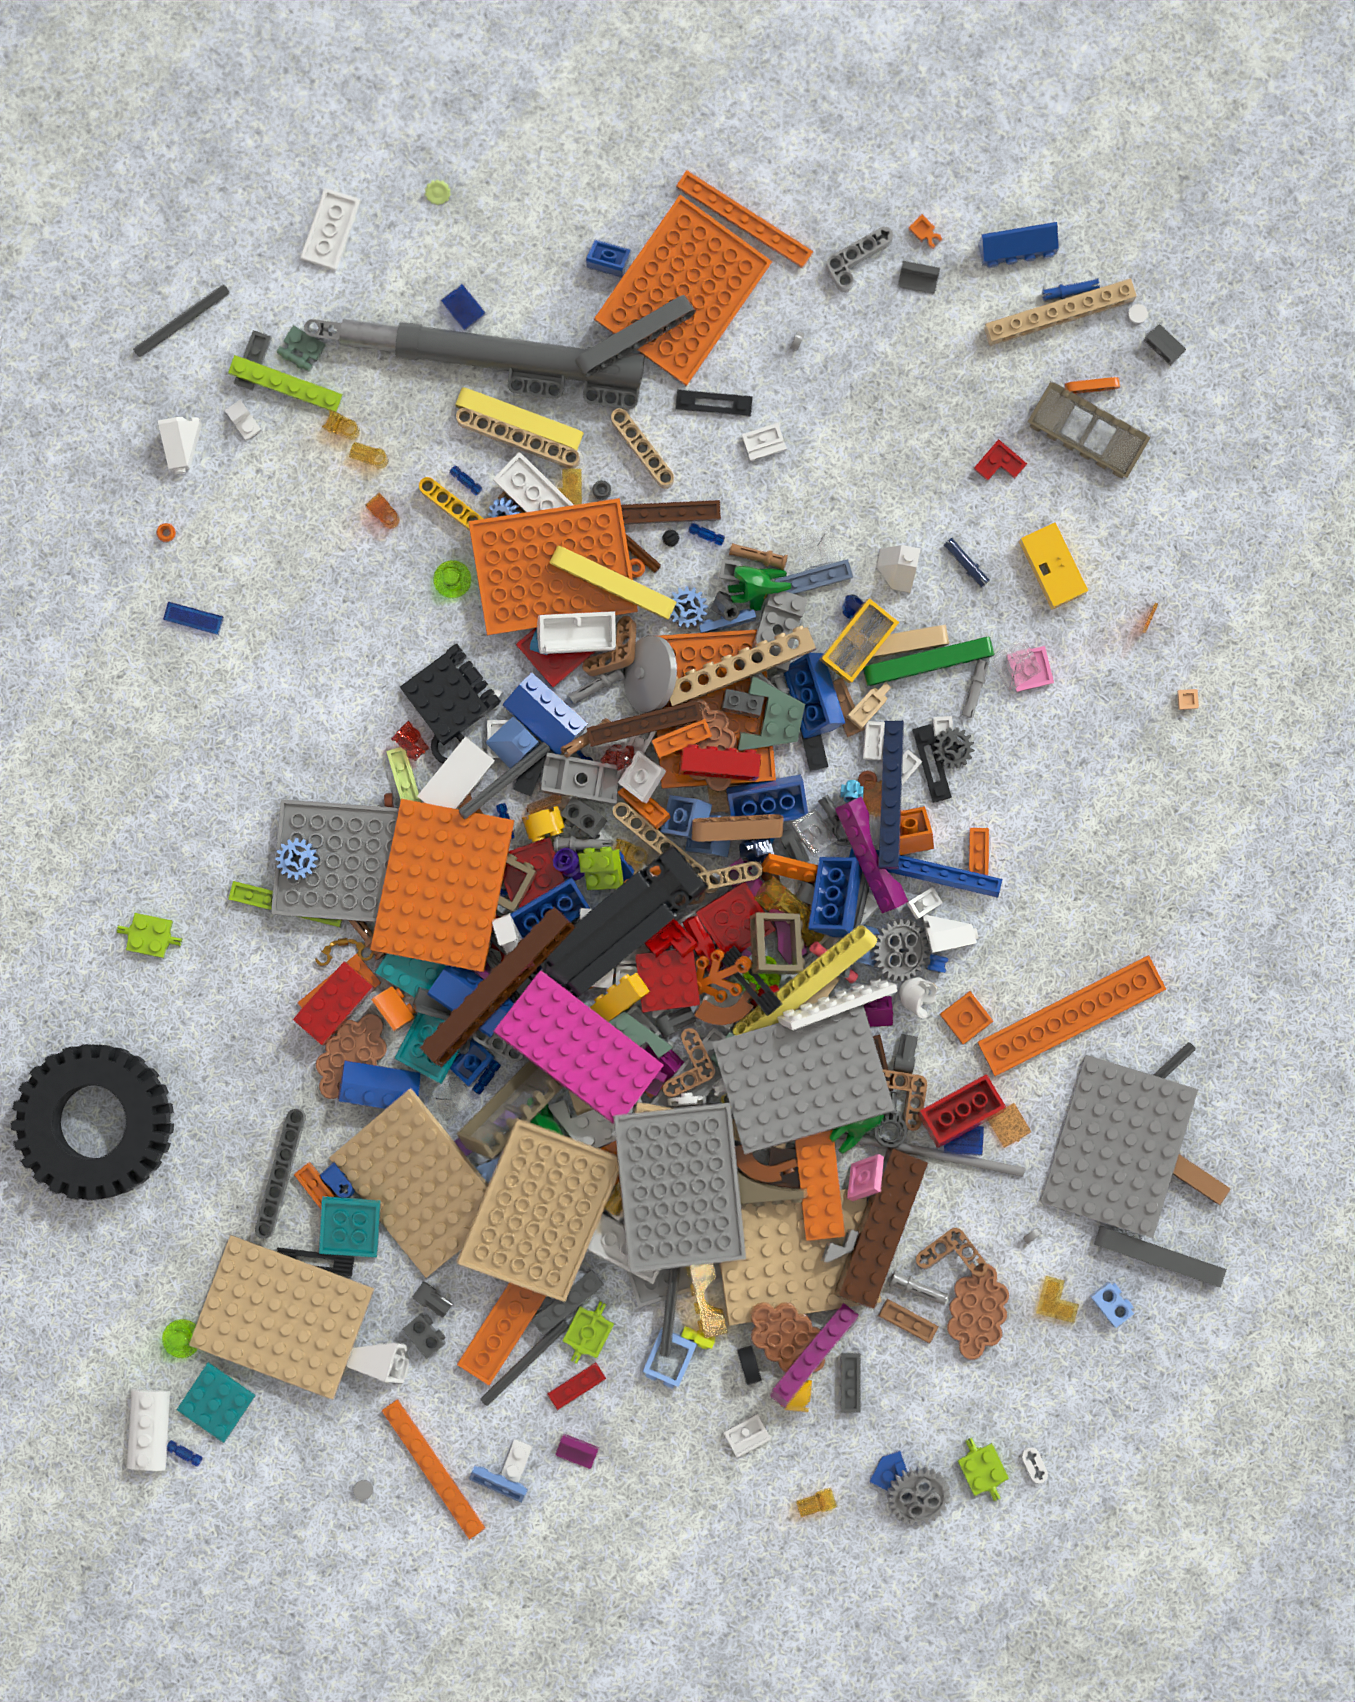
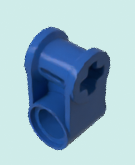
(335, 1179)

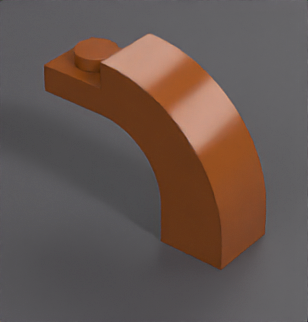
(722, 1016)
(761, 1172)

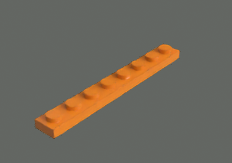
(744, 219)
(433, 1469)

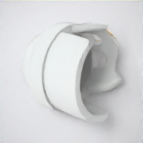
(915, 992)

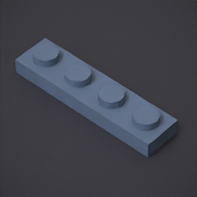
(818, 577)

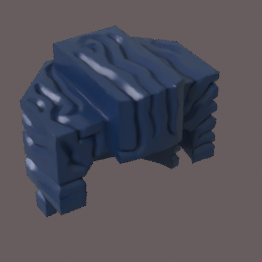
(755, 849)

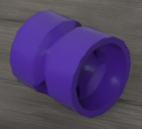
(568, 864)

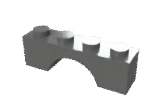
(559, 1310)

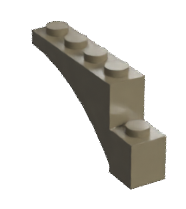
(758, 1192)

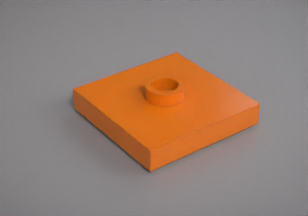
(966, 1017)

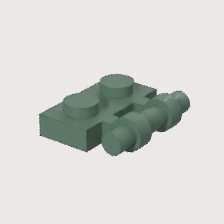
(305, 344)

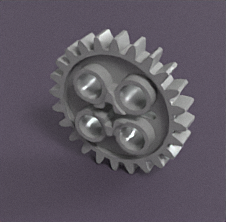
(914, 948)
(918, 1495)

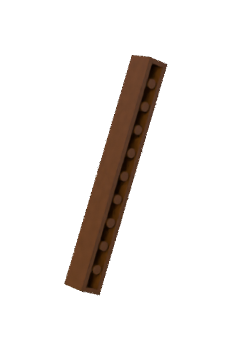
(497, 987)

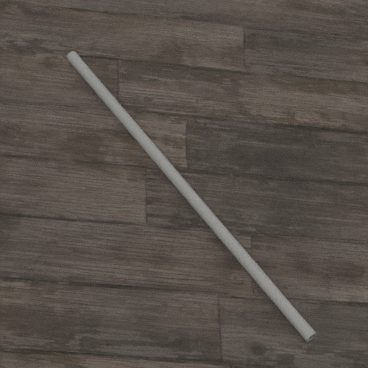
(938, 1154)

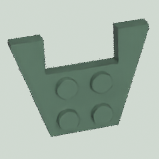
(780, 720)
(639, 1033)

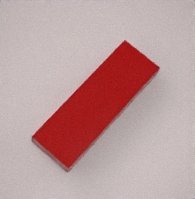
(576, 1386)

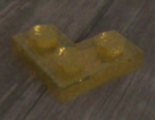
(572, 485)
(1052, 1305)

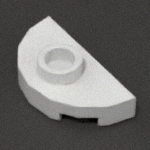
(686, 1099)

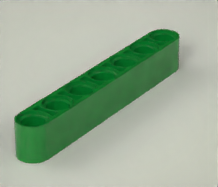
(928, 661)

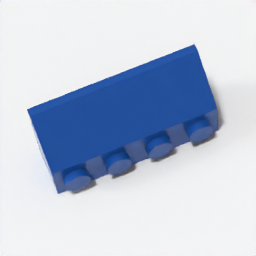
(1019, 244)
(812, 684)
(544, 713)
(780, 797)
(835, 896)
(564, 897)
(455, 985)
(375, 1084)

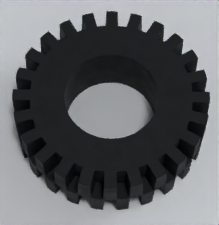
(41, 1131)

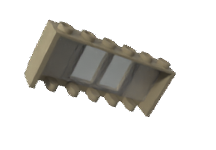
(1088, 430)
(519, 1098)

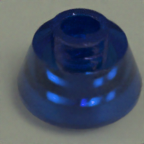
(851, 605)

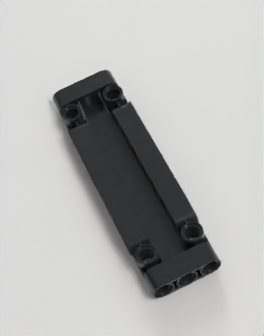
(621, 923)

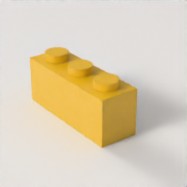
(620, 997)

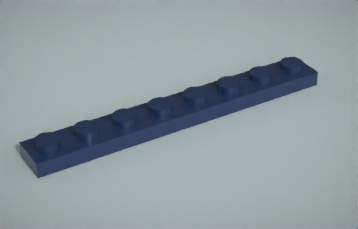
(891, 795)

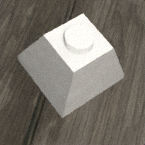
(179, 441)
(898, 566)
(947, 934)
(381, 1361)

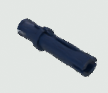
(966, 562)

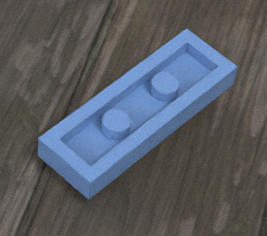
(745, 616)
(498, 1483)

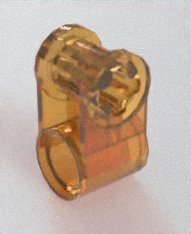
(381, 509)

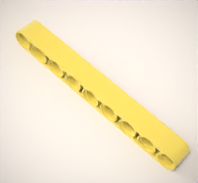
(812, 978)

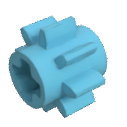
(851, 790)

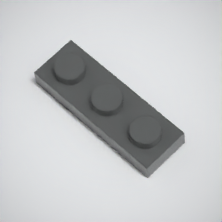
(255, 352)
(850, 1382)

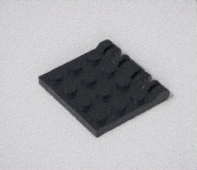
(446, 695)

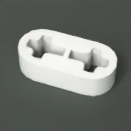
(1038, 1462)

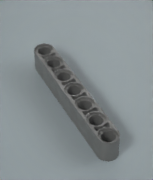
(635, 336)
(273, 1180)
(1160, 1256)

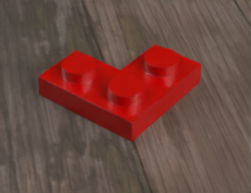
(1000, 456)
(673, 935)

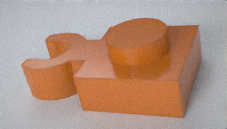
(923, 228)

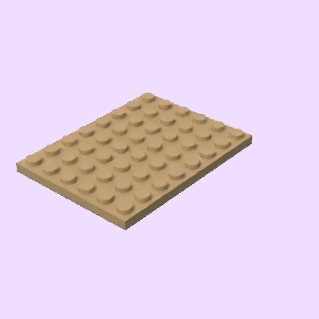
(419, 1176)
(540, 1210)
(783, 1264)
(281, 1317)

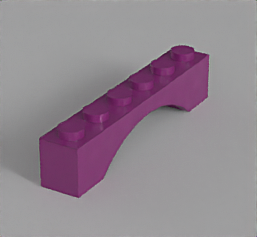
(884, 887)
(782, 927)
(813, 1355)

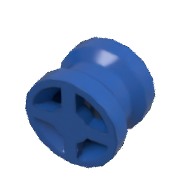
(937, 963)

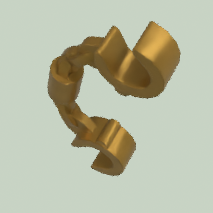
(342, 942)

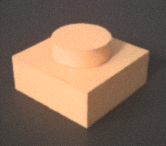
(1188, 699)

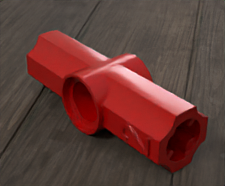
(705, 944)

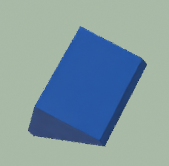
(608, 258)
(471, 1065)

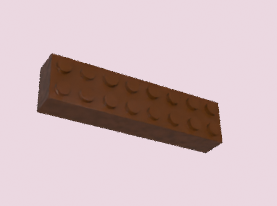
(881, 1229)

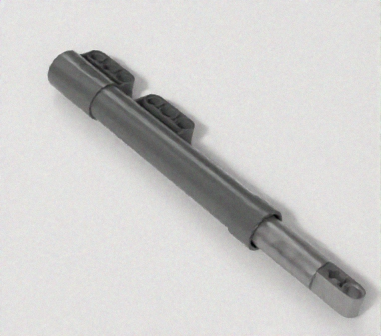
(523, 359)

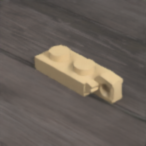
(868, 706)

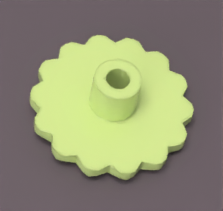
(437, 192)

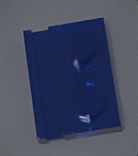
(463, 307)
(968, 1143)

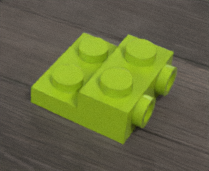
(601, 868)

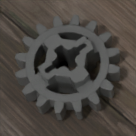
(951, 740)

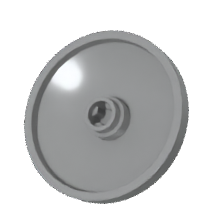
(651, 675)

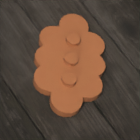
(721, 738)
(354, 1043)
(978, 1312)
(782, 1333)

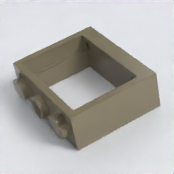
(526, 868)
(758, 944)

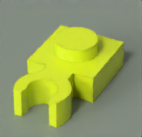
(698, 1338)

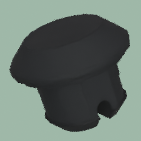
(670, 538)

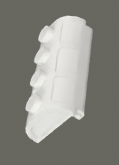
(576, 632)
(148, 1430)

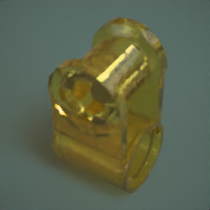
(338, 424)
(629, 851)

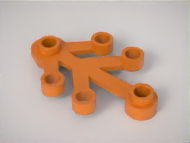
(717, 977)

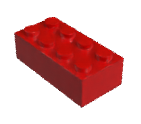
(719, 763)
(333, 1003)
(962, 1111)

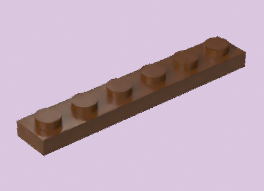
(671, 512)
(644, 723)

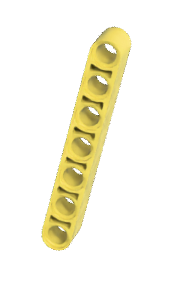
(519, 418)
(612, 582)

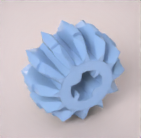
(501, 506)

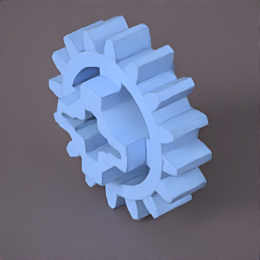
(695, 609)
(304, 856)

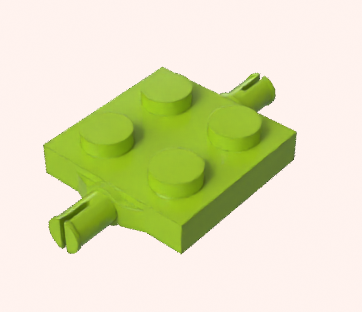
(149, 935)
(588, 1332)
(982, 1469)

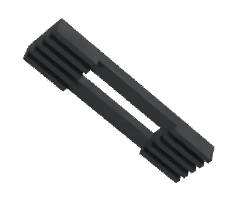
(741, 404)
(938, 790)
(768, 1001)
(342, 1264)

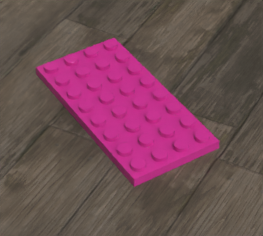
(578, 1048)

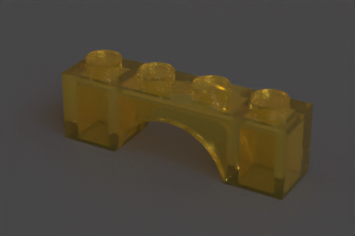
(776, 896)
(712, 1318)

